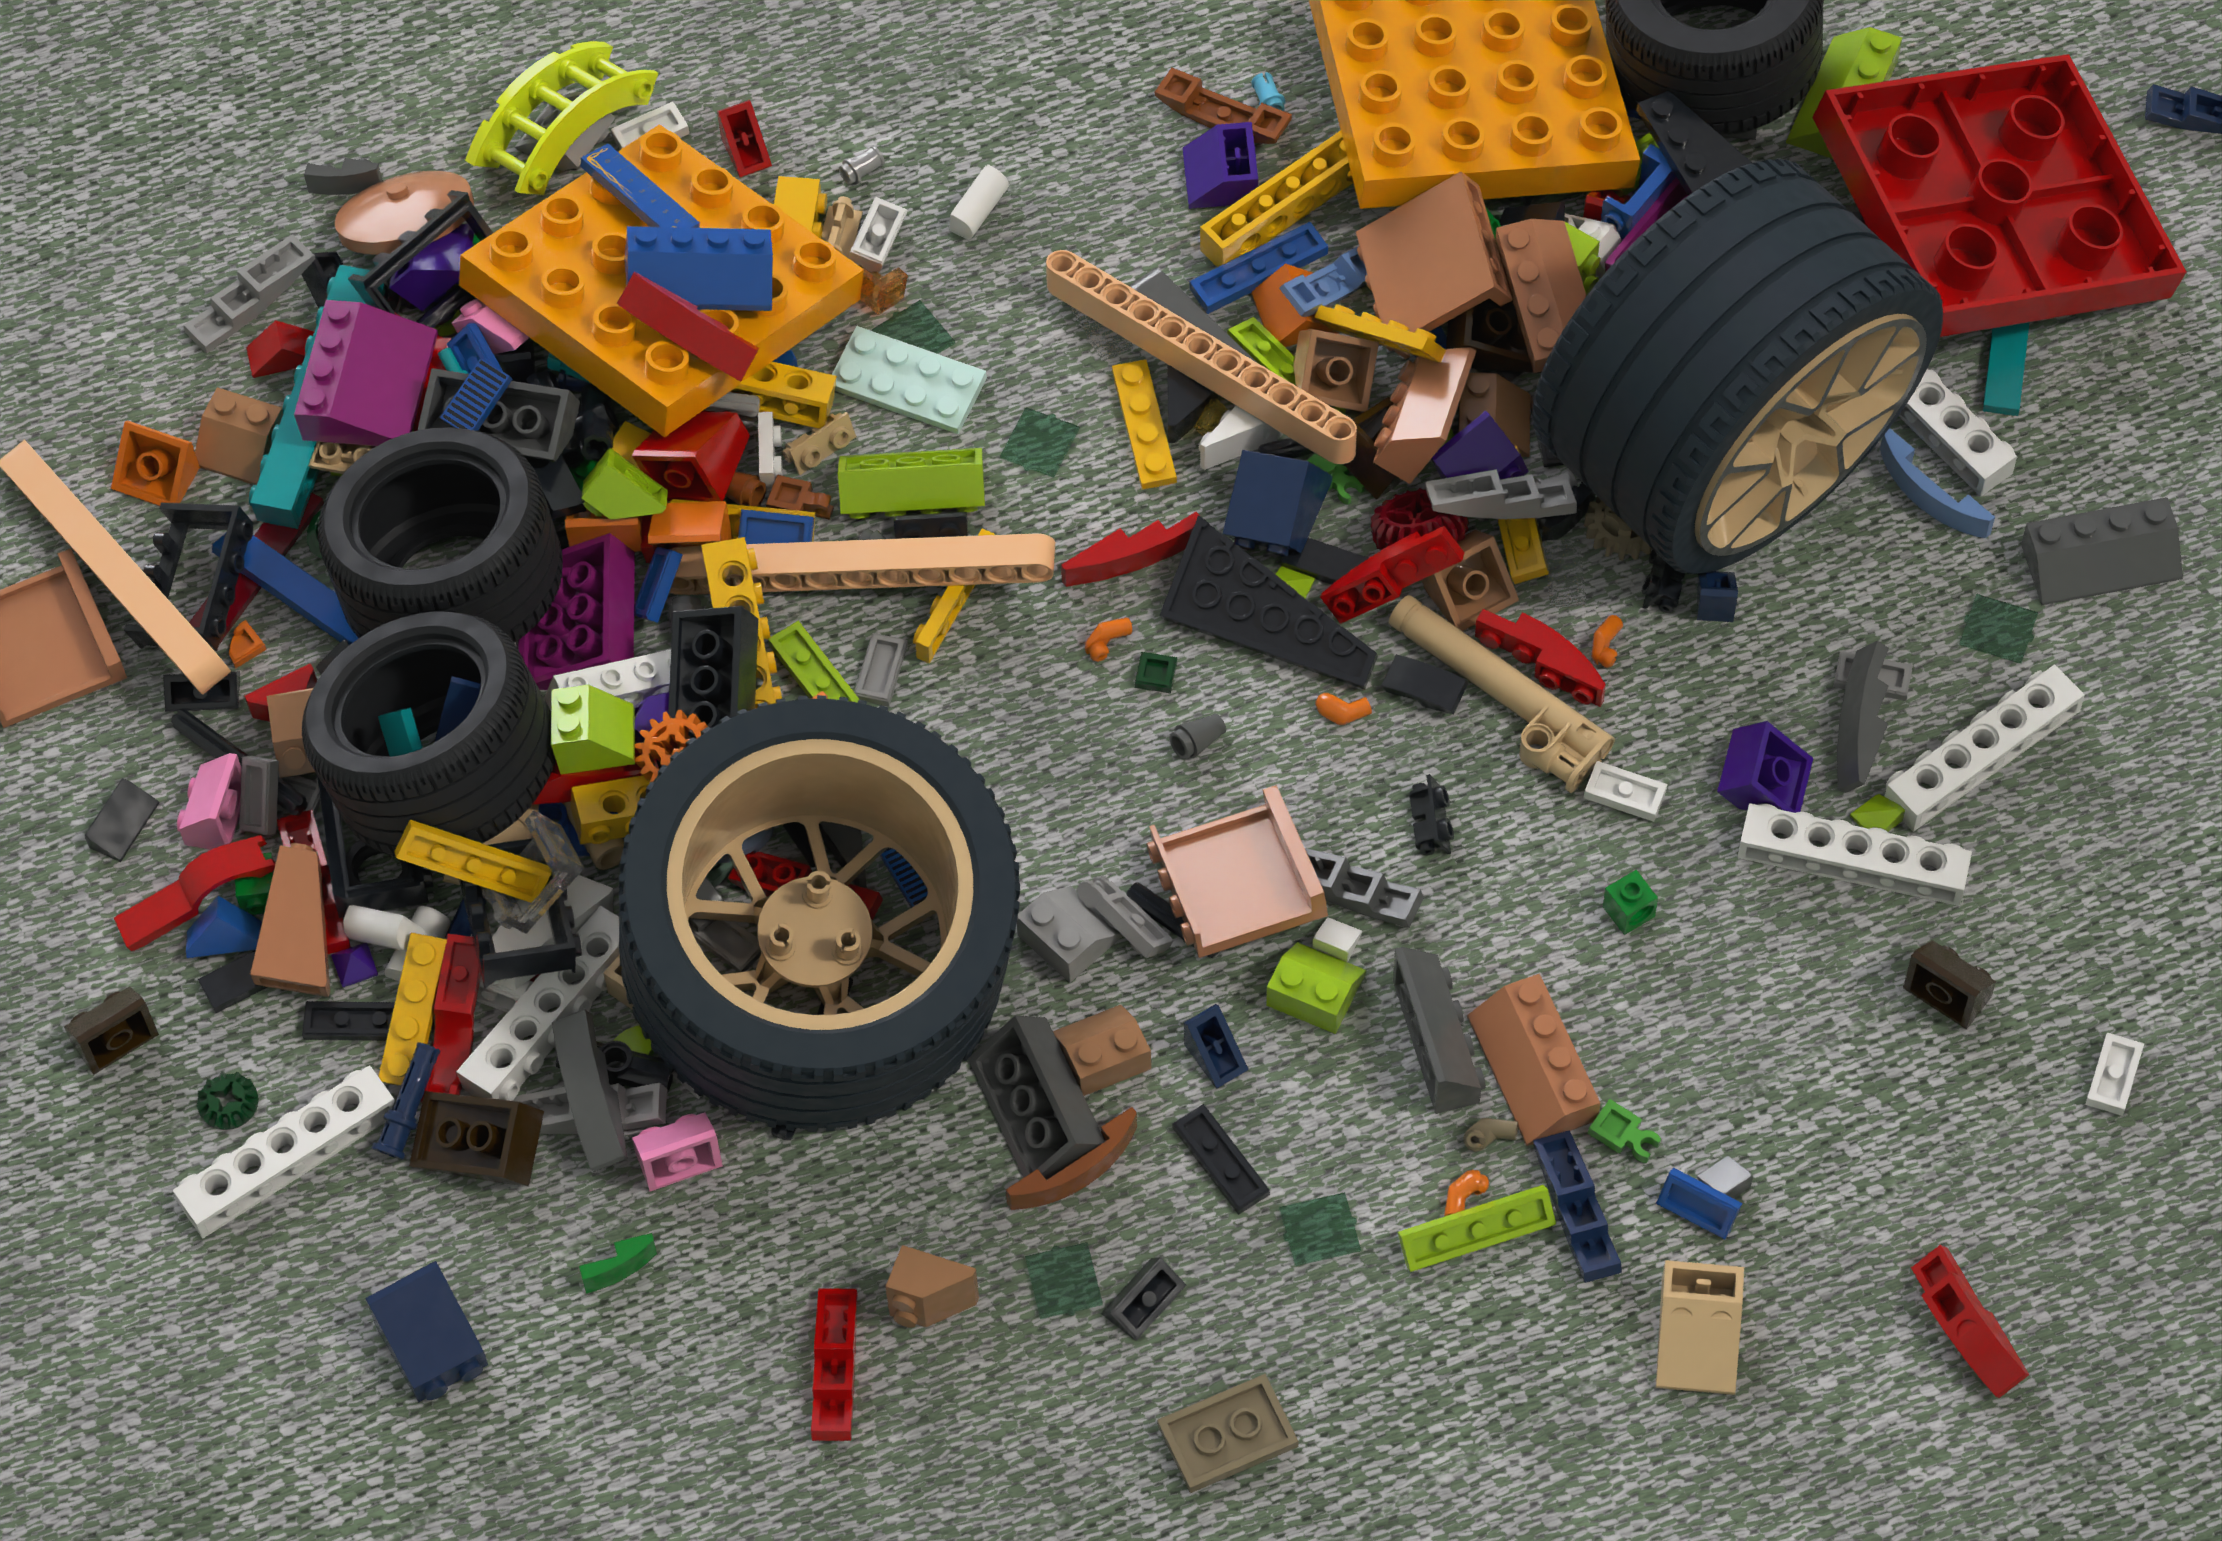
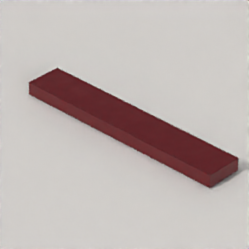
(278, 538)

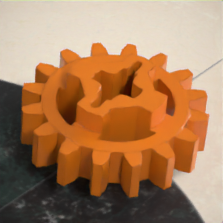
(665, 740)

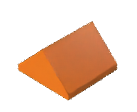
(1278, 313)
(153, 465)
(690, 524)
(587, 526)

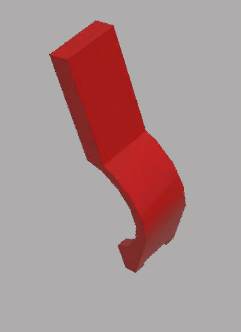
(183, 897)
(454, 1013)

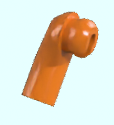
(1103, 634)
(1602, 637)
(1341, 711)
(1468, 1183)

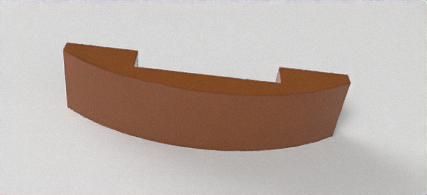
(1188, 97)
(1037, 1191)

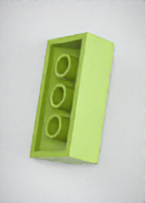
(1851, 60)
(911, 482)

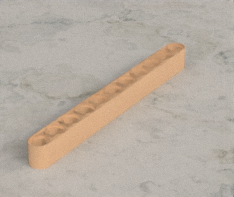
(1202, 357)
(883, 563)
(114, 568)

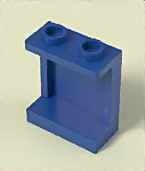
(1654, 179)

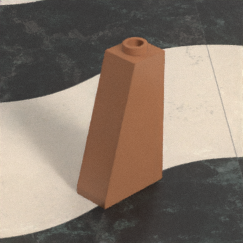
(293, 929)

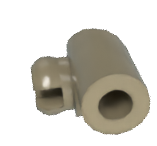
(1489, 1130)

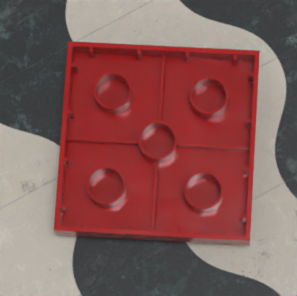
(2001, 192)

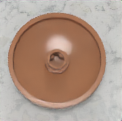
(387, 209)

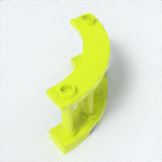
(539, 83)

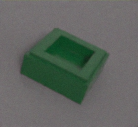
(1156, 672)

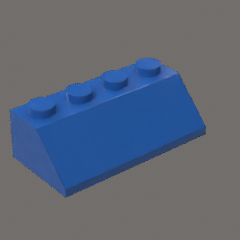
(705, 264)

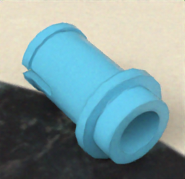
(1267, 91)

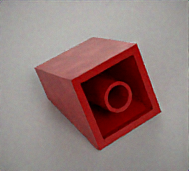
(695, 458)

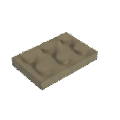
(1227, 1433)

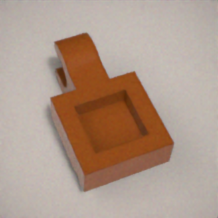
(798, 495)

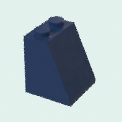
(1275, 502)
(427, 1332)

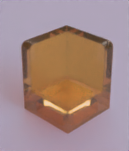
(883, 291)

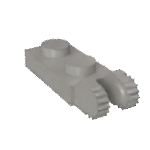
(1125, 916)

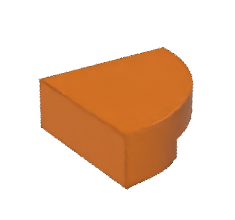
(245, 644)

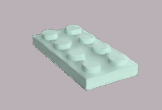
(908, 380)

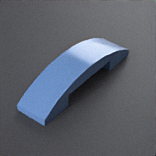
(1327, 284)
(1964, 516)

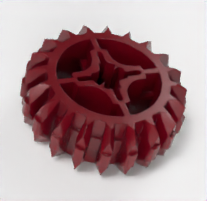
(1412, 514)

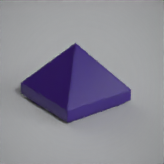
(354, 964)

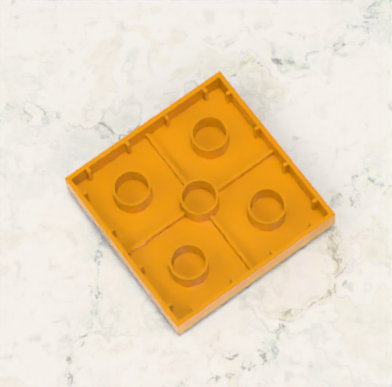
(1475, 88)
(564, 271)

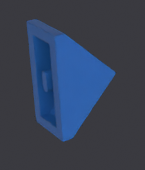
(222, 930)

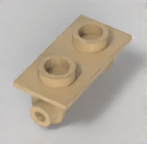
(841, 225)
(811, 450)

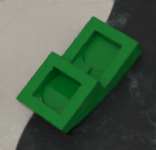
(631, 1256)

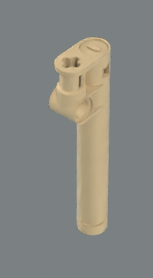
(1568, 738)

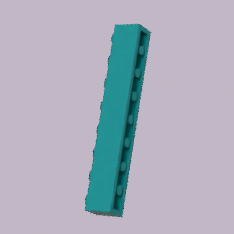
(285, 471)

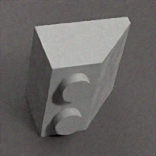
(582, 145)
(1065, 931)

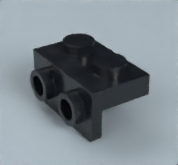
(931, 525)

